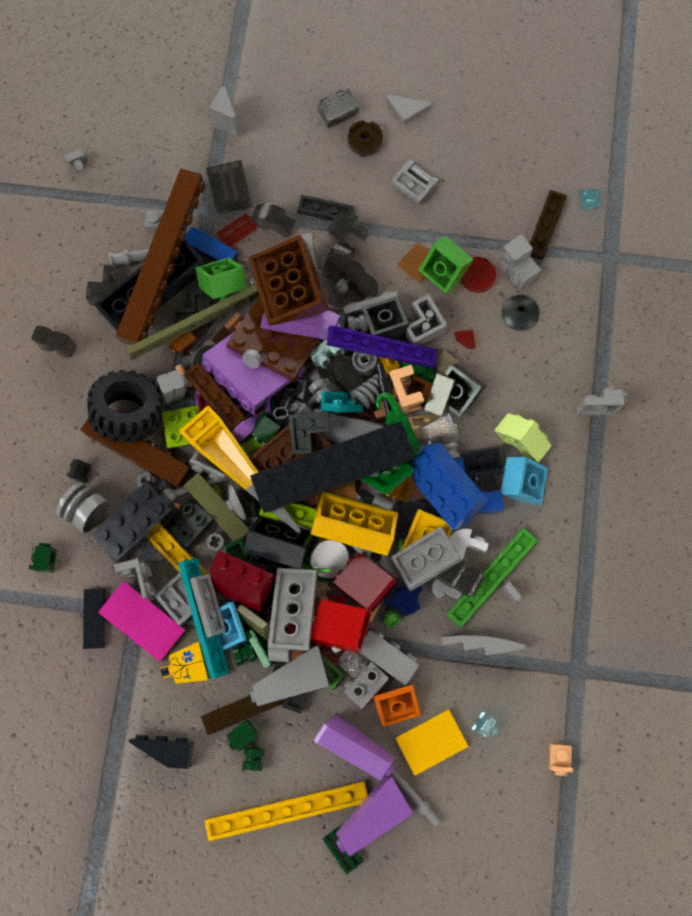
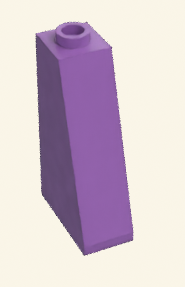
(312, 327)
(355, 747)
(375, 816)

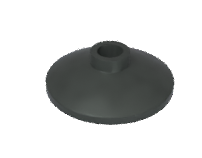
(516, 319)

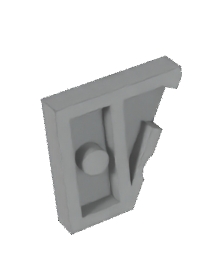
(175, 600)

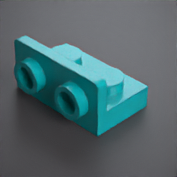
(339, 402)

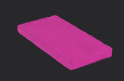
(141, 621)

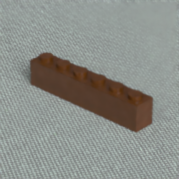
(146, 456)

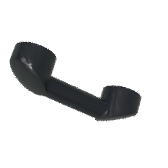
(292, 390)

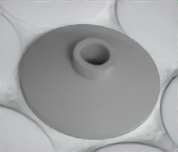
(234, 504)

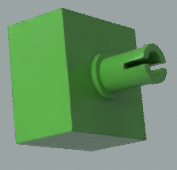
(445, 264)
(221, 278)

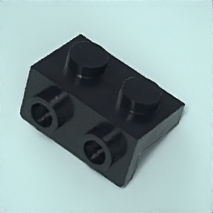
(482, 462)

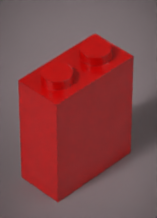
(340, 626)

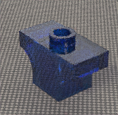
(404, 600)

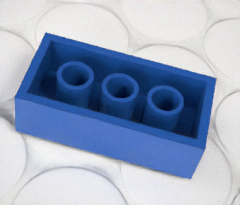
(447, 486)

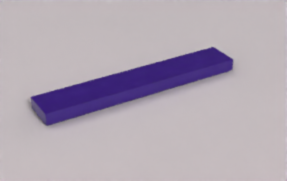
(381, 347)

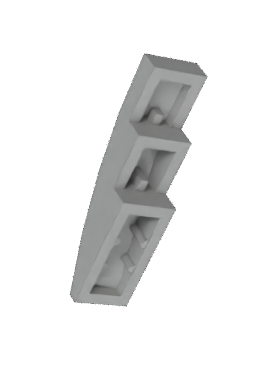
(488, 644)

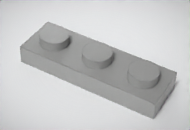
(356, 308)
(208, 605)

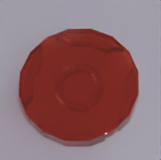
(479, 275)

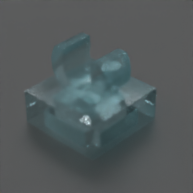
(589, 199)
(485, 725)

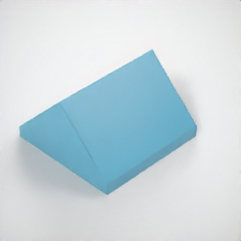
(234, 627)

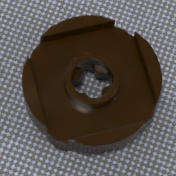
(363, 147)

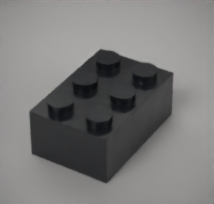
(279, 542)

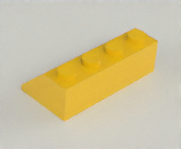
(355, 523)

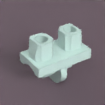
(322, 353)

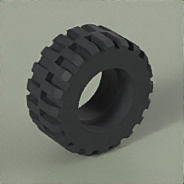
(124, 426)

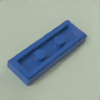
(209, 246)

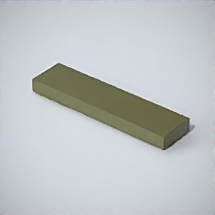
(216, 507)

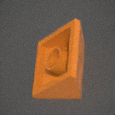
(397, 705)

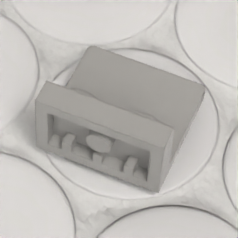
(138, 568)

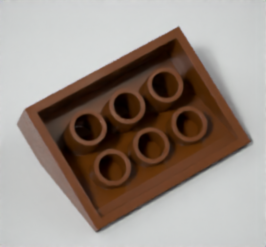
(288, 282)

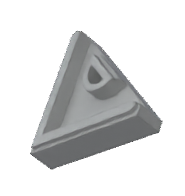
(406, 107)

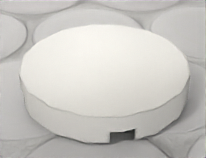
(329, 555)

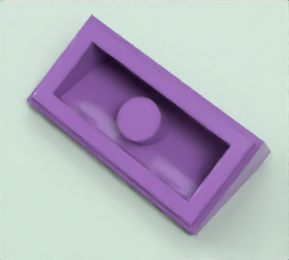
(244, 428)

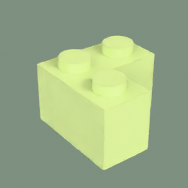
(524, 435)

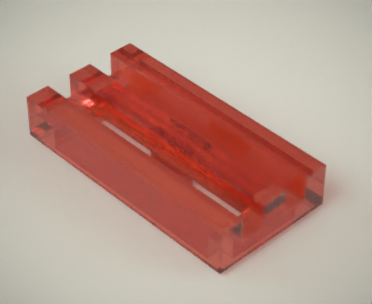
(228, 240)

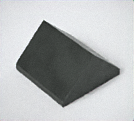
(386, 318)

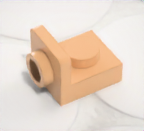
(560, 759)

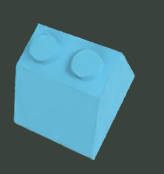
(524, 480)

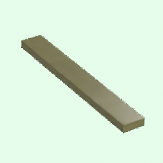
(192, 322)

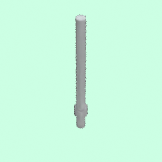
(422, 806)

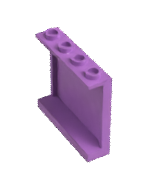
(244, 383)

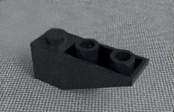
(169, 753)

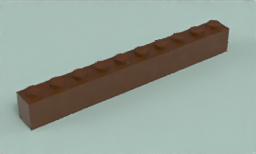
(161, 257)

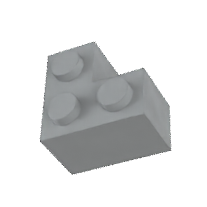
(517, 262)
(429, 322)

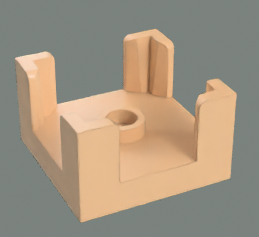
(399, 380)

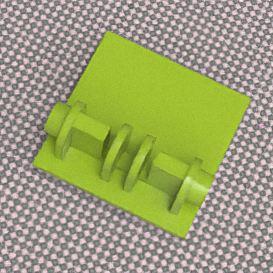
(176, 420)

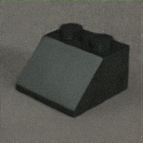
(465, 390)

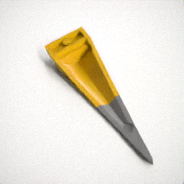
(216, 443)

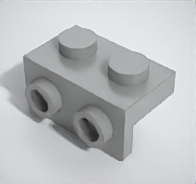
(200, 463)

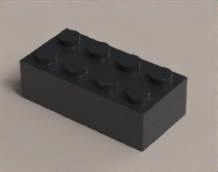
(134, 522)

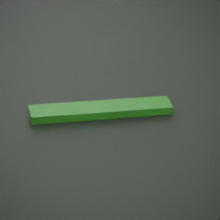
(493, 576)

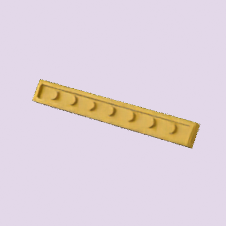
(285, 811)

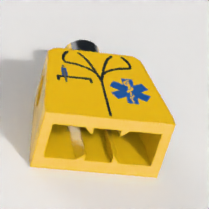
(186, 665)

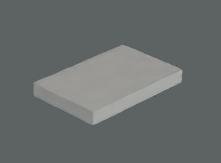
(426, 558)

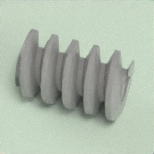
(368, 392)

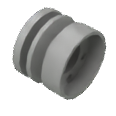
(82, 507)

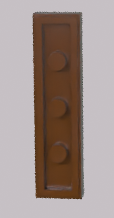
(215, 396)

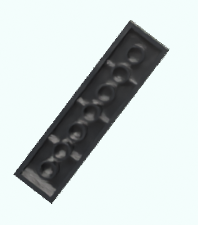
(332, 467)

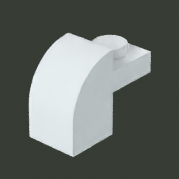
(462, 540)

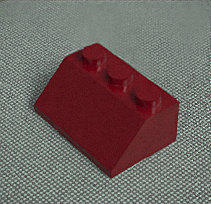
(241, 581)

